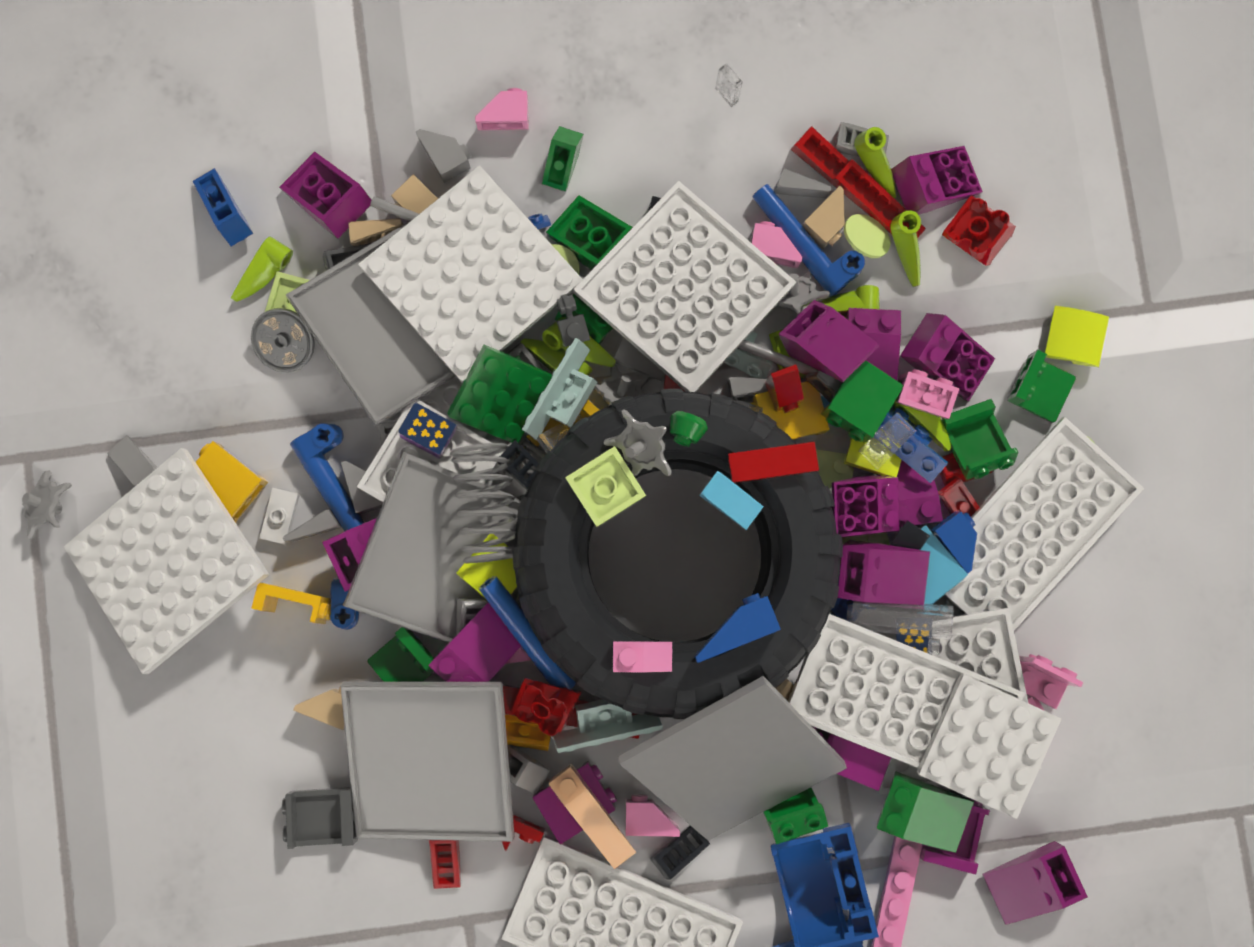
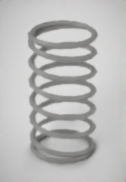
(461, 455)

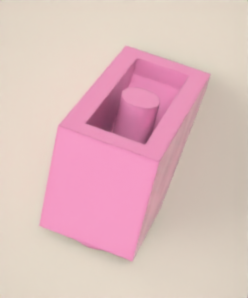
(505, 112)
(775, 244)
(642, 656)
(648, 819)

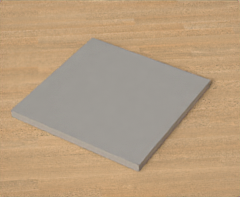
(368, 338)
(417, 547)
(733, 759)
(428, 760)

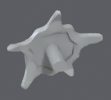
(802, 293)
(619, 386)
(641, 445)
(43, 503)

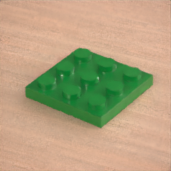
(499, 394)

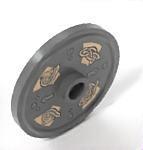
(282, 340)

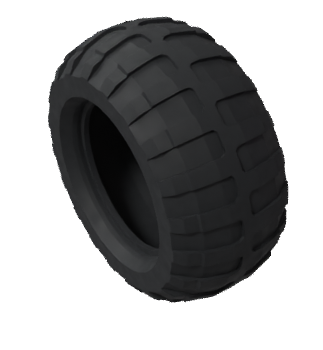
(577, 629)

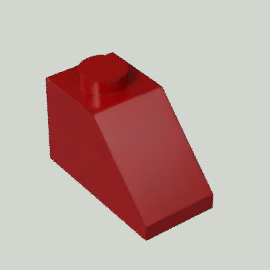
(785, 389)

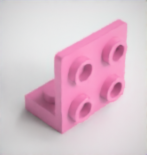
(926, 394)
(1044, 681)

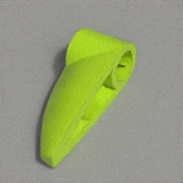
(875, 157)
(907, 244)
(269, 259)
(863, 297)
(596, 355)
(550, 357)
(930, 422)

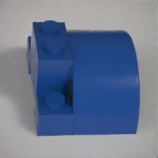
(821, 883)

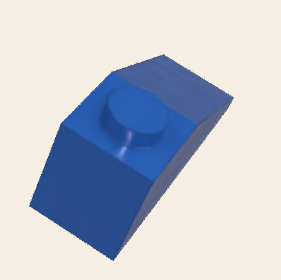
(222, 207)
(744, 625)

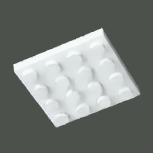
(384, 465)
(988, 745)

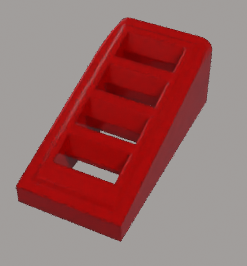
(454, 858)

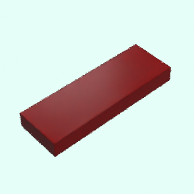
(773, 462)

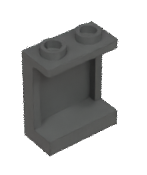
(319, 817)

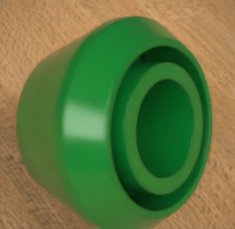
(687, 428)

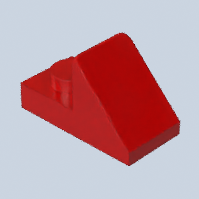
(528, 831)

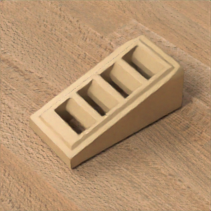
(370, 231)

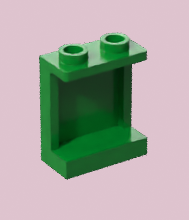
(862, 402)
(979, 440)
(796, 817)

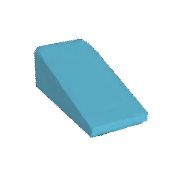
(731, 500)

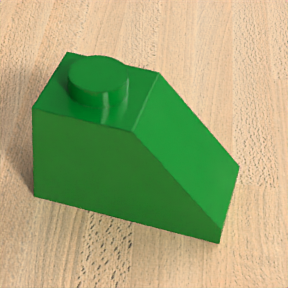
(562, 158)

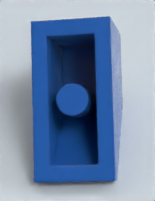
(958, 538)

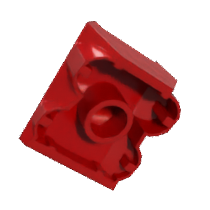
(979, 230)
(545, 705)

